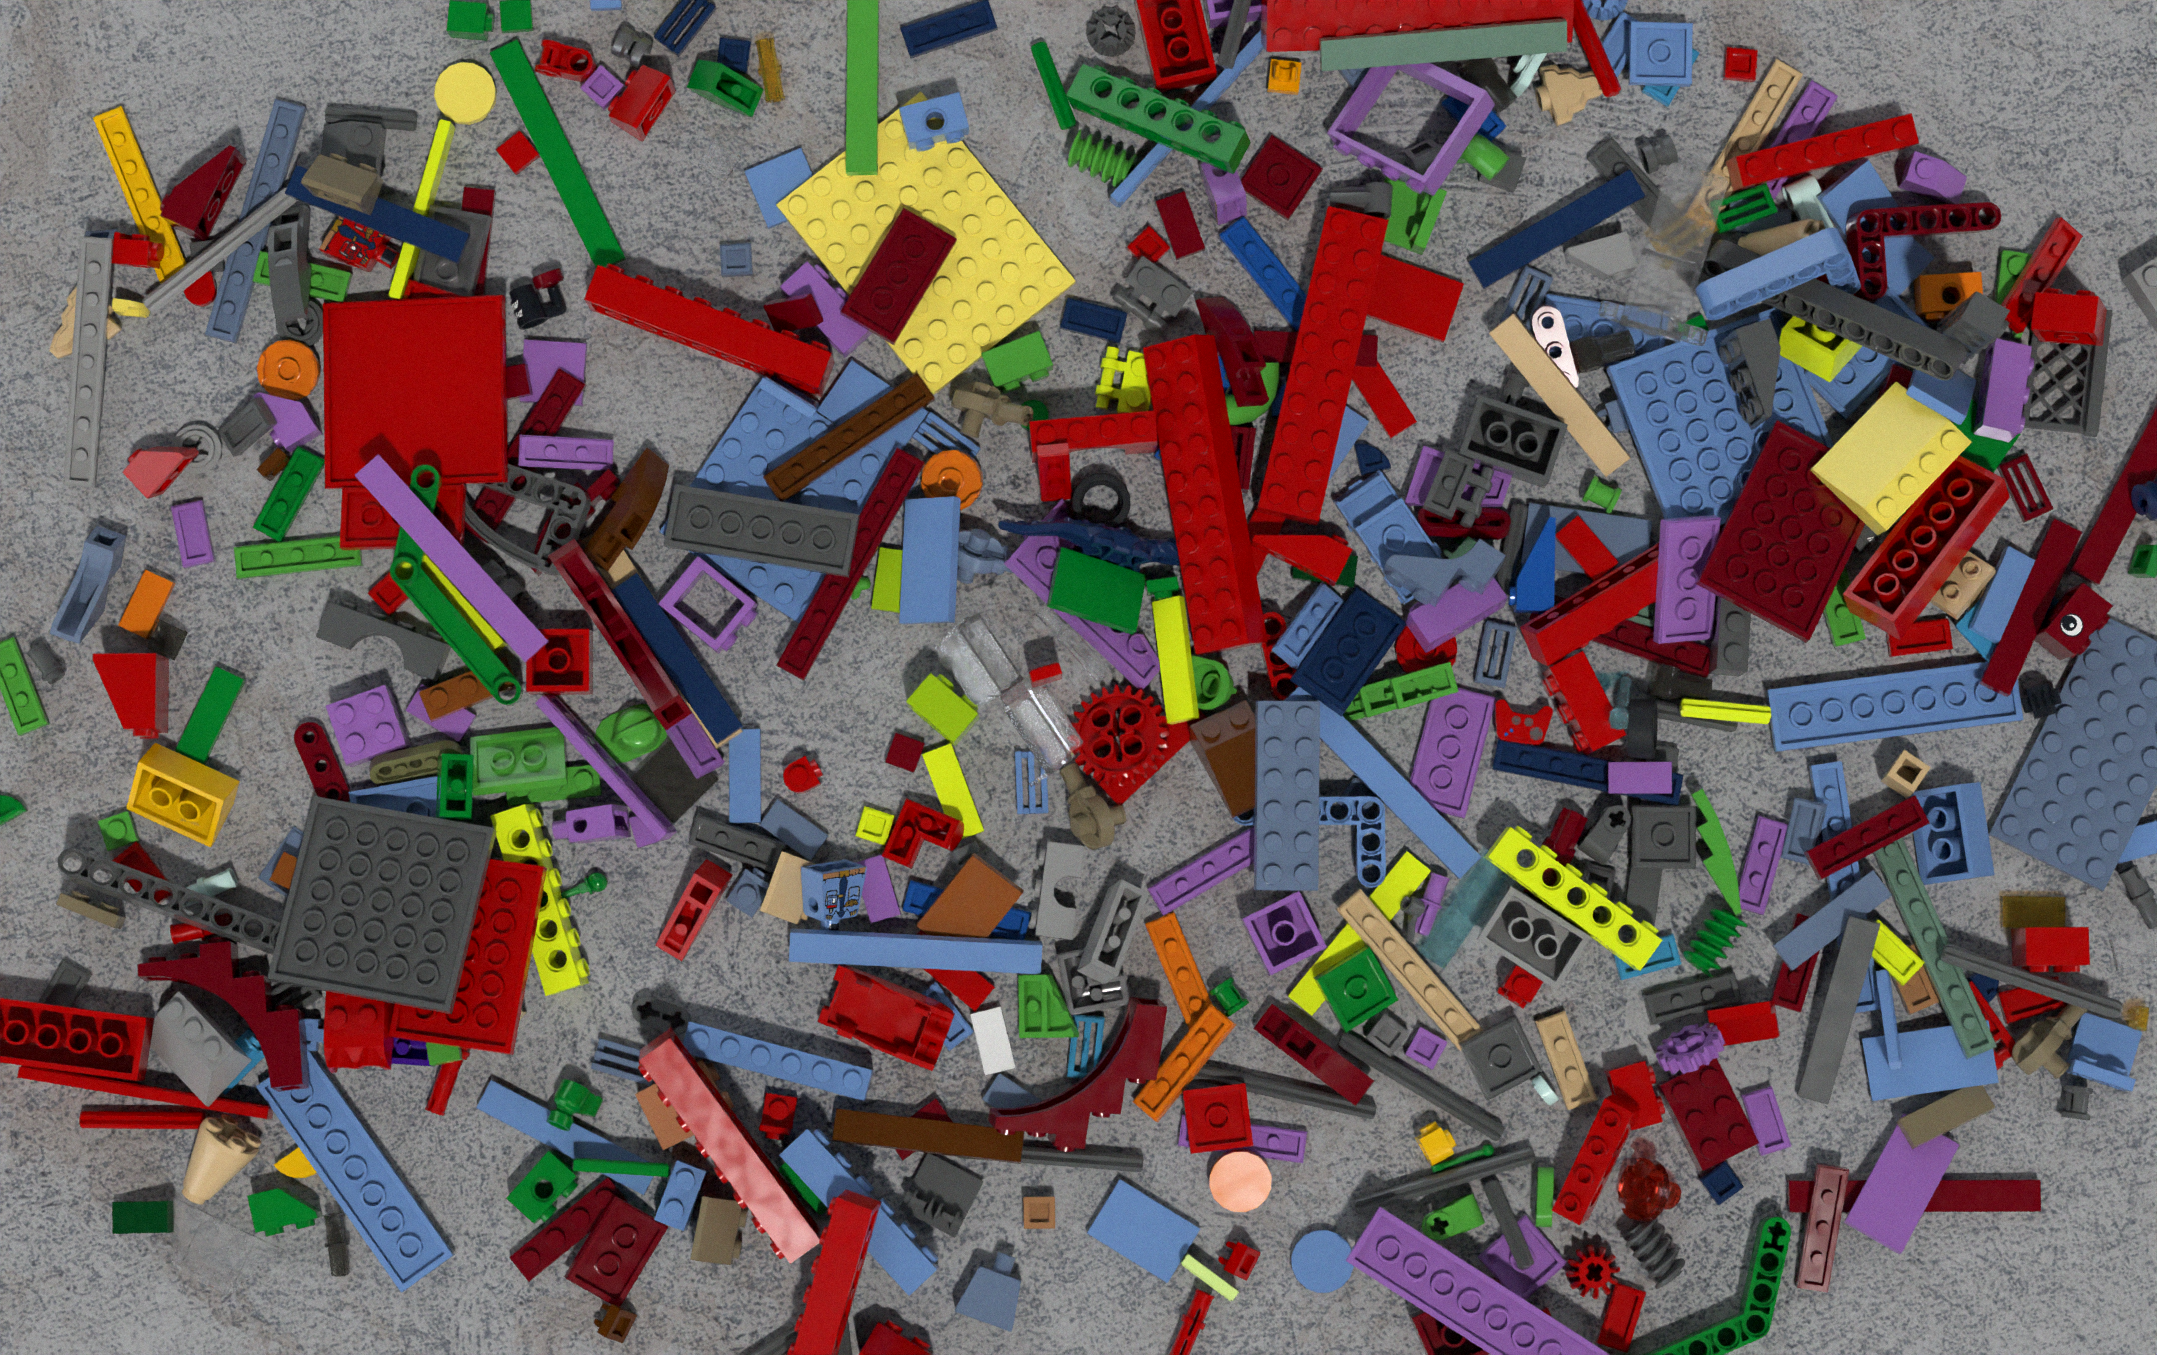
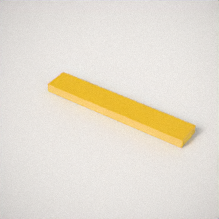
(139, 187)

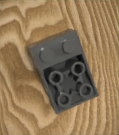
(1753, 364)

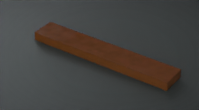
(849, 438)
(927, 1136)

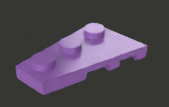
(1426, 471)

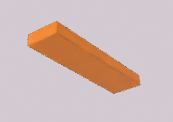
(1179, 967)
(1184, 1062)

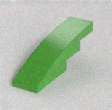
(1402, 691)
(1720, 864)

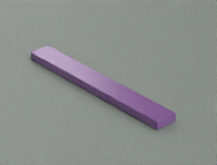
(451, 558)

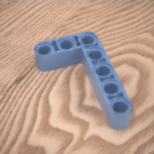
(1778, 272)
(1363, 826)

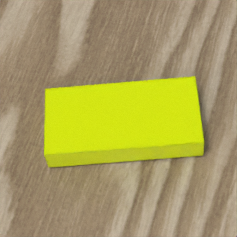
(1895, 956)

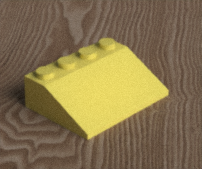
(1890, 458)

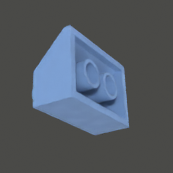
(1956, 838)

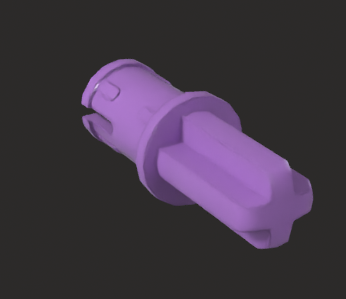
(1432, 899)

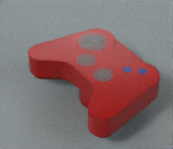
(1521, 727)

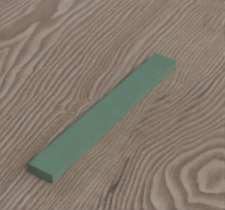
(1443, 44)
(1929, 941)

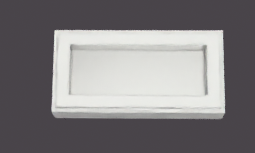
(992, 1041)

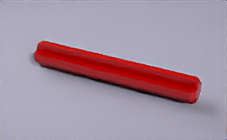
(1595, 51)
(141, 1120)

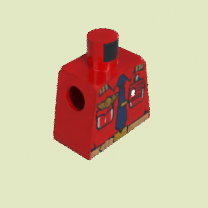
(358, 246)

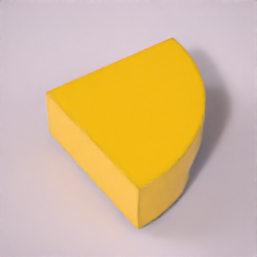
(295, 1165)

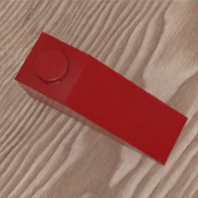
(1312, 554)
(693, 909)

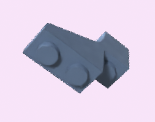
(1432, 577)
(89, 588)

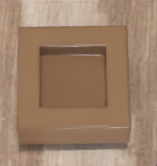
(1039, 1212)

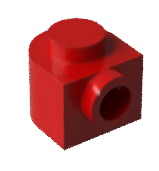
(802, 775)

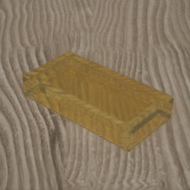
(2031, 911)

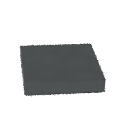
(1663, 837)
(1500, 1057)

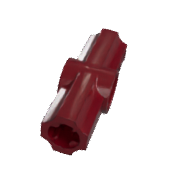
(1562, 842)

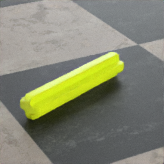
(1725, 711)

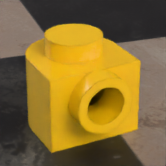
(1435, 1143)

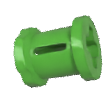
(1602, 494)

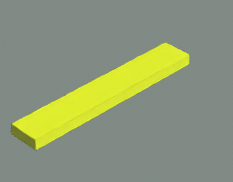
(425, 198)
(1387, 897)

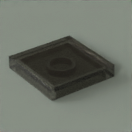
(671, 782)

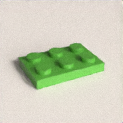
(518, 761)

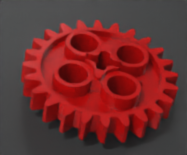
(1145, 732)

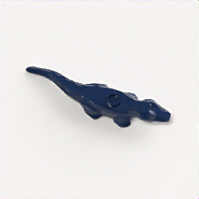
(1102, 541)

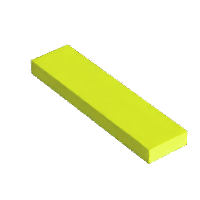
(1175, 660)

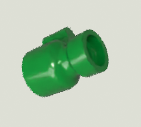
(572, 1099)

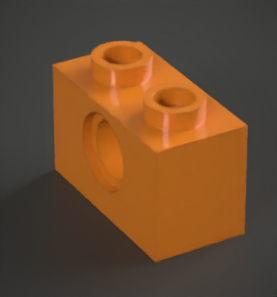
(1929, 291)

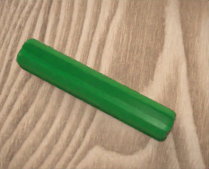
(1053, 85)

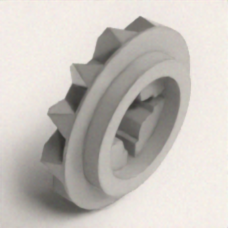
(210, 443)

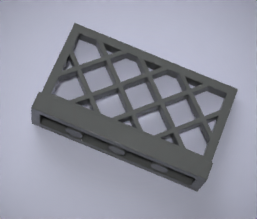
(2092, 392)

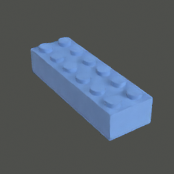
(890, 1242)

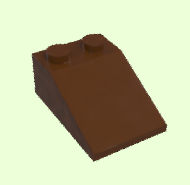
(1228, 754)

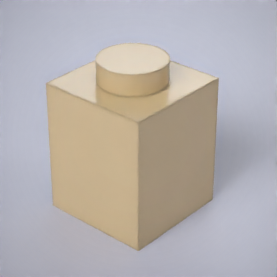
(1905, 774)

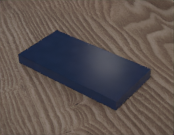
(1348, 651)

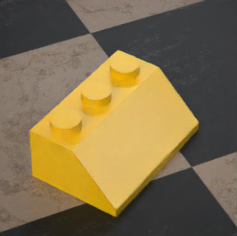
(177, 787)

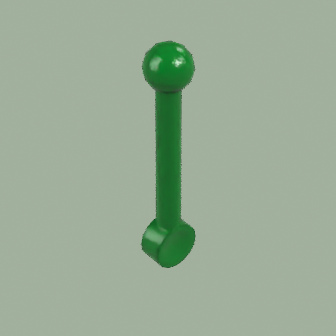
(1486, 1150)

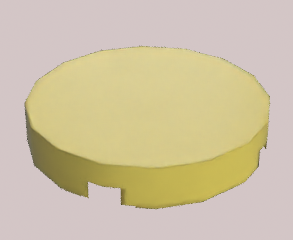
(465, 93)

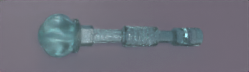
(1619, 715)

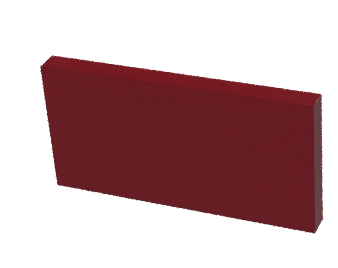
(898, 276)

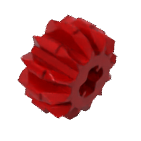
(1603, 1271)

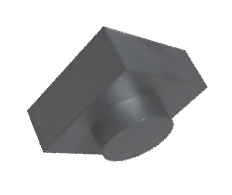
(1387, 1035)

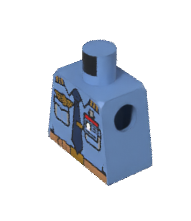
(832, 891)

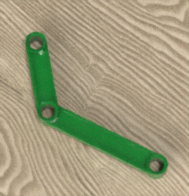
(440, 610)

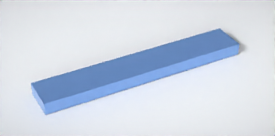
(576, 1143)

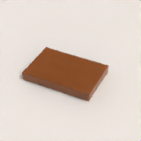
(971, 902)

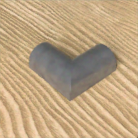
(1085, 993)

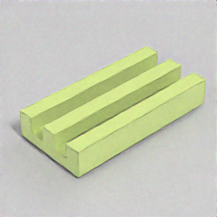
(1209, 1277)

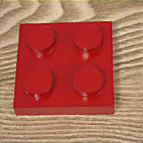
(1217, 1118)

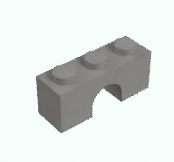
(1059, 862)

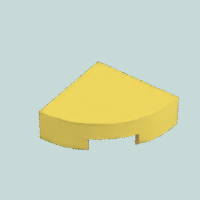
(129, 308)

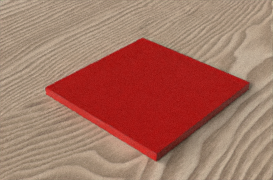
(416, 388)

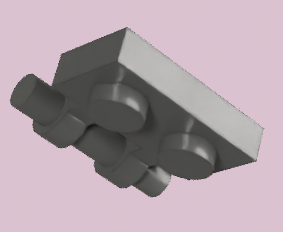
(1158, 287)
(1449, 485)

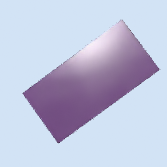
(1683, 607)
(1452, 750)
(1900, 1189)

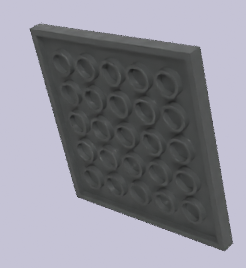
(382, 904)

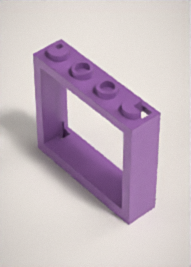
(1367, 95)

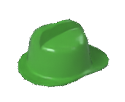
(1212, 683)
(630, 733)

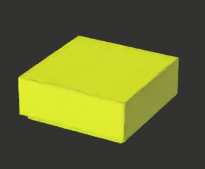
(875, 826)

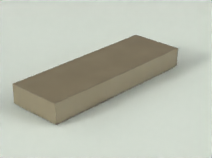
(1945, 1115)

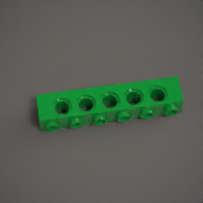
(1223, 153)

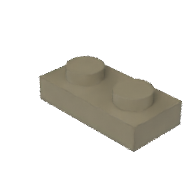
(79, 903)

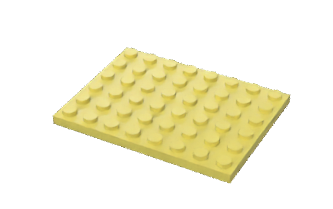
(991, 278)

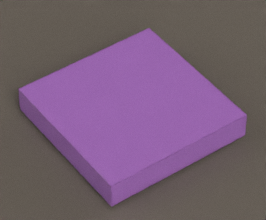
(546, 358)
(1502, 1265)

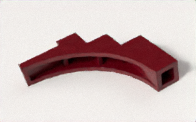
(620, 634)
(217, 971)
(1066, 1115)

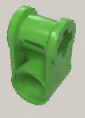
(1457, 1215)

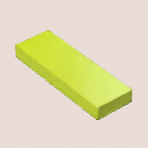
(952, 788)

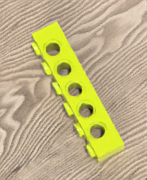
(1504, 856)
(553, 977)

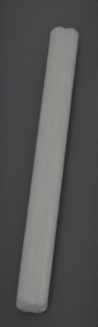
(218, 251)

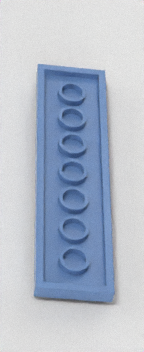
(1887, 707)
(359, 1177)

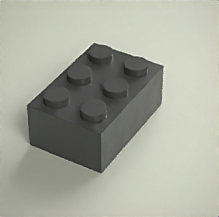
(1512, 440)

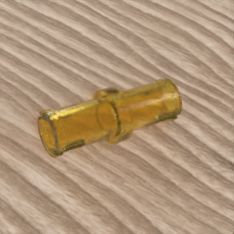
(770, 70)

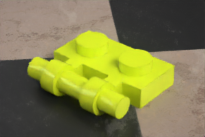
(1135, 389)

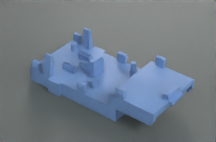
(1384, 524)

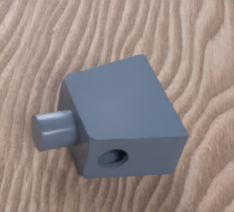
(992, 1294)

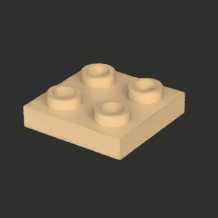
(1964, 586)

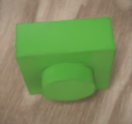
(118, 831)

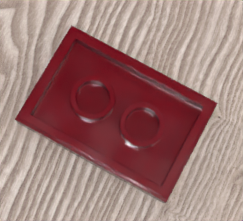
(616, 1251)

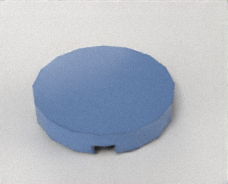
(1320, 1261)

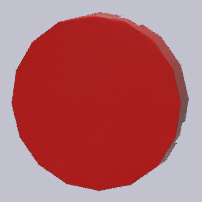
(1413, 657)

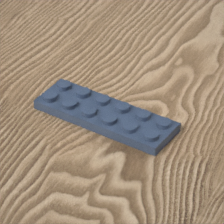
(1287, 795)

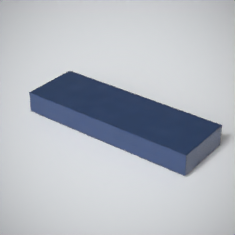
(948, 28)

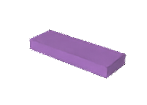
(565, 452)
(1761, 864)

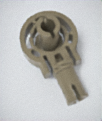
(987, 402)
(1088, 812)
(2039, 1042)

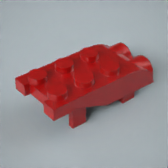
(887, 1017)
(357, 1032)

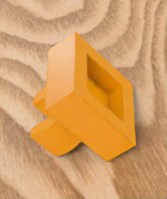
(1284, 77)

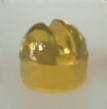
(2140, 1017)

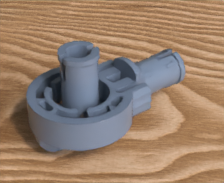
(980, 555)

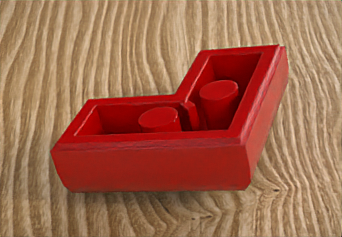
(920, 824)

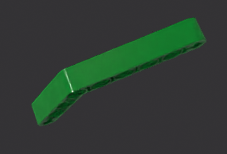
(1749, 1305)

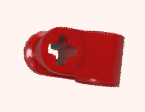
(559, 61)

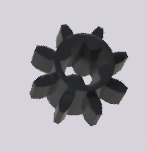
(2041, 701)

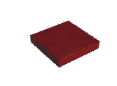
(1280, 177)

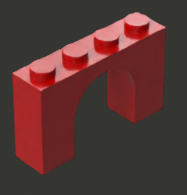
(1129, 431)

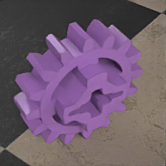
(1690, 1048)

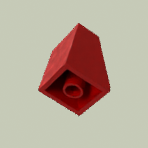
(137, 690)

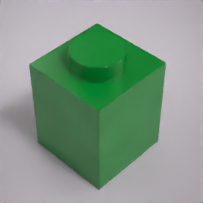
(469, 20)

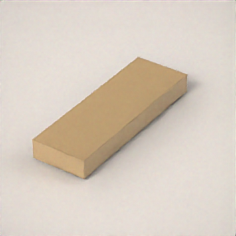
(1565, 1060)

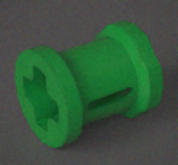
(1229, 996)

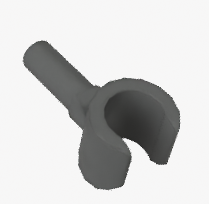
(1415, 909)

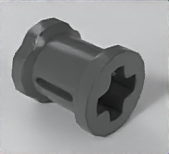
(2077, 1102)

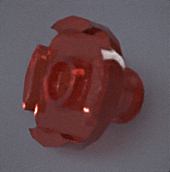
(1646, 1190)

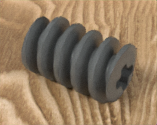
(1654, 1251)

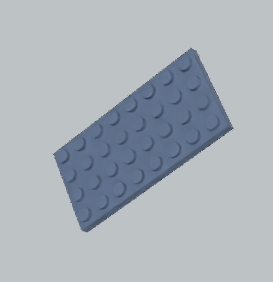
(2090, 762)

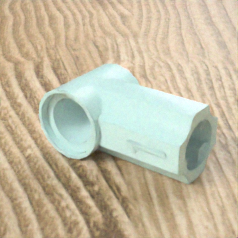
(1802, 198)

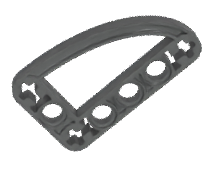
(562, 514)

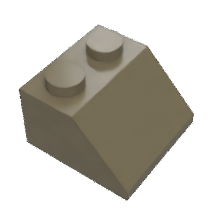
(343, 183)
(718, 1230)

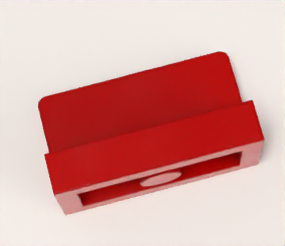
(1746, 1022)

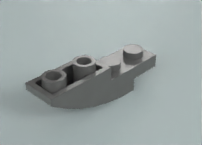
(288, 265)

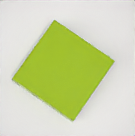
(888, 581)

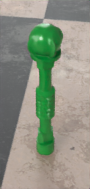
(595, 882)

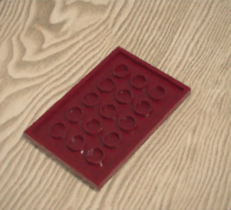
(1783, 538)

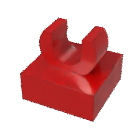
(1241, 1260)

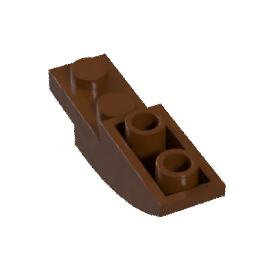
(634, 508)

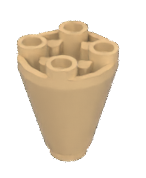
(1774, 238)
(217, 1157)

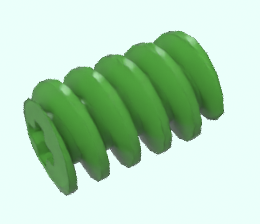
(1100, 159)

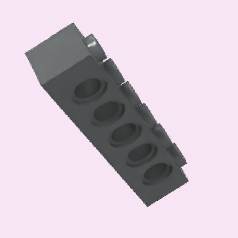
(1975, 323)

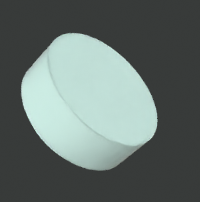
(1544, 1090)

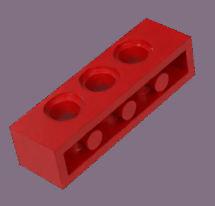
(1596, 1159)

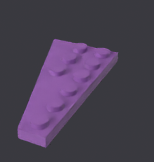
(1035, 565)

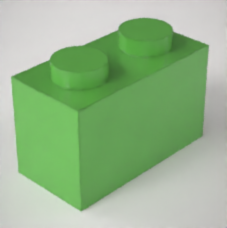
(1018, 362)

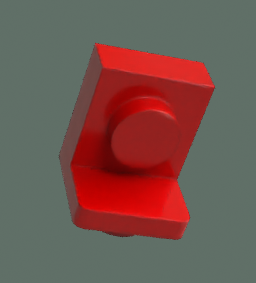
(778, 1115)

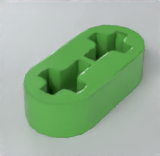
(1544, 1197)

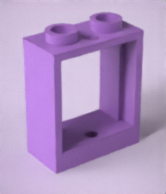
(684, 586)

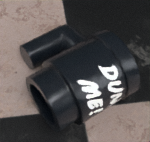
(529, 308)

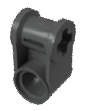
(1601, 838)

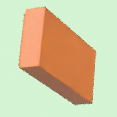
(146, 604)

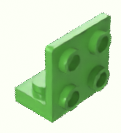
(1412, 216)

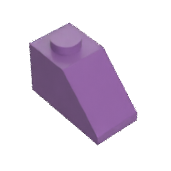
(1932, 178)

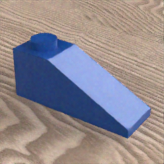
(1535, 582)

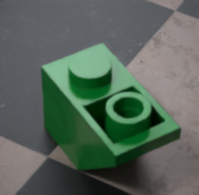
(280, 1208)

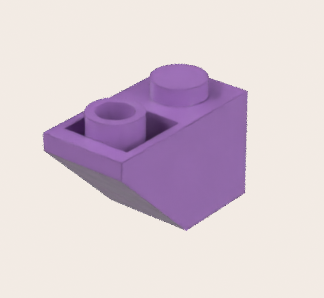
(294, 422)

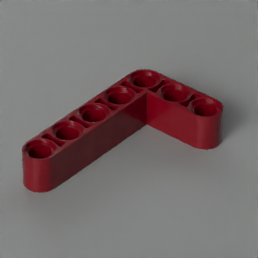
(1908, 226)

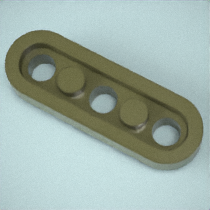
(410, 763)

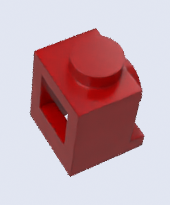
(136, 251)
(1519, 986)

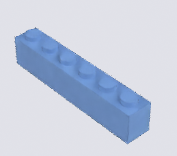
(777, 1061)

